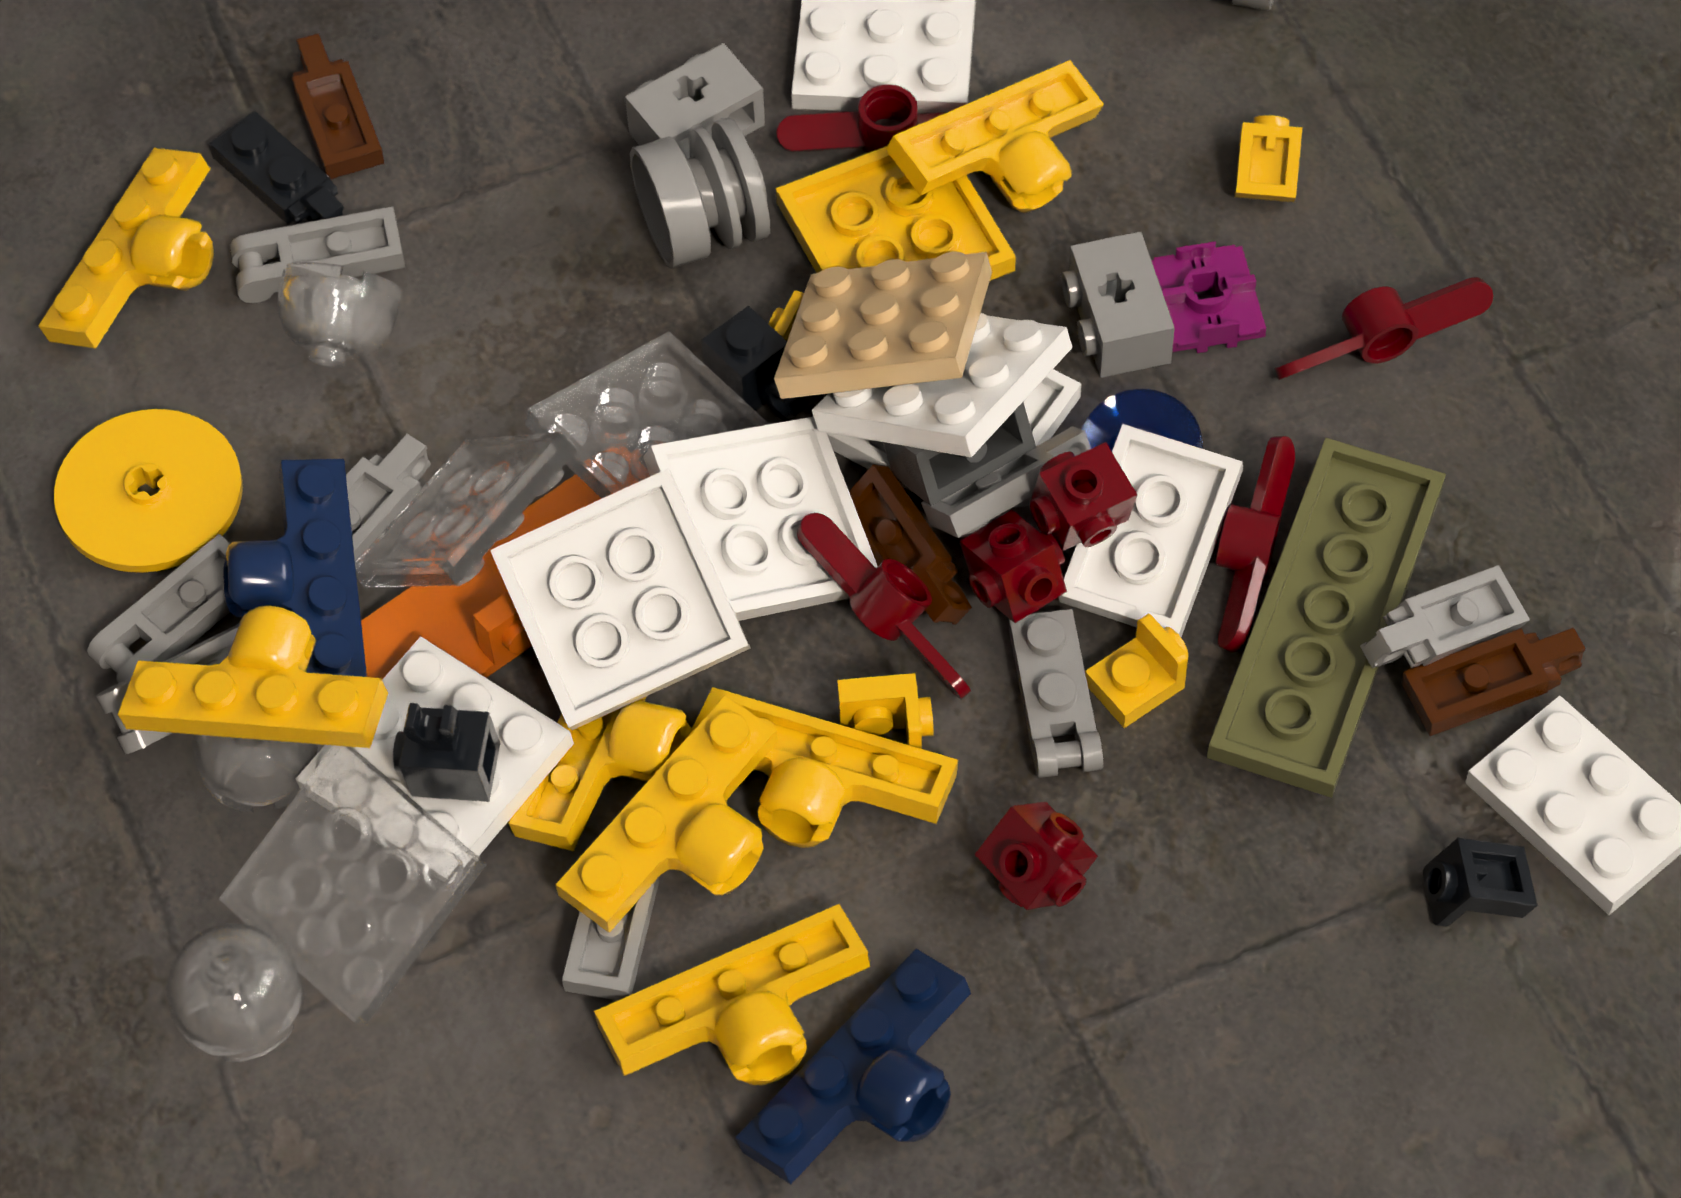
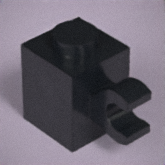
(746, 358)
(447, 753)

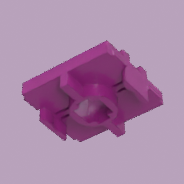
(1212, 321)

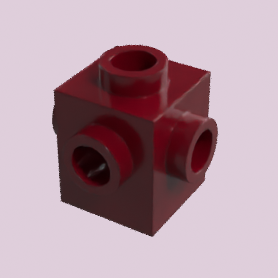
(1082, 497)
(1014, 566)
(1037, 856)

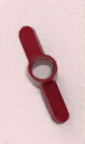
(854, 128)
(1387, 327)
(1250, 540)
(881, 597)

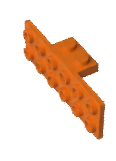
(467, 620)

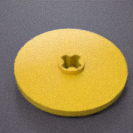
(129, 528)

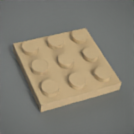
(884, 325)

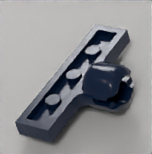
(308, 567)
(864, 1073)

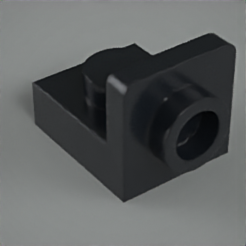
(1478, 879)

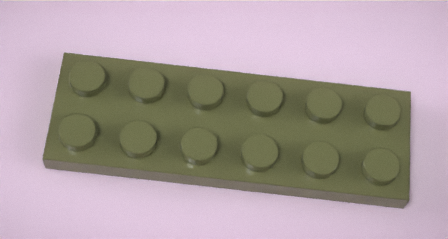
(1334, 583)

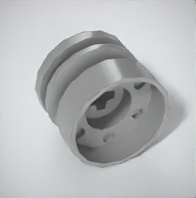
(711, 189)

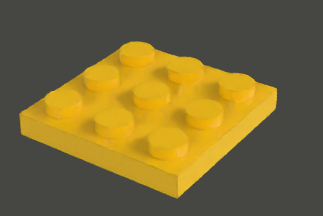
(873, 214)

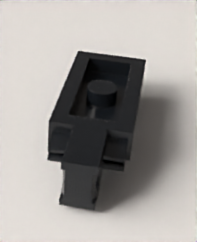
(276, 171)

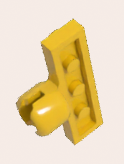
(1004, 137)
(136, 247)
(257, 691)
(622, 743)
(828, 765)
(678, 822)
(738, 1001)

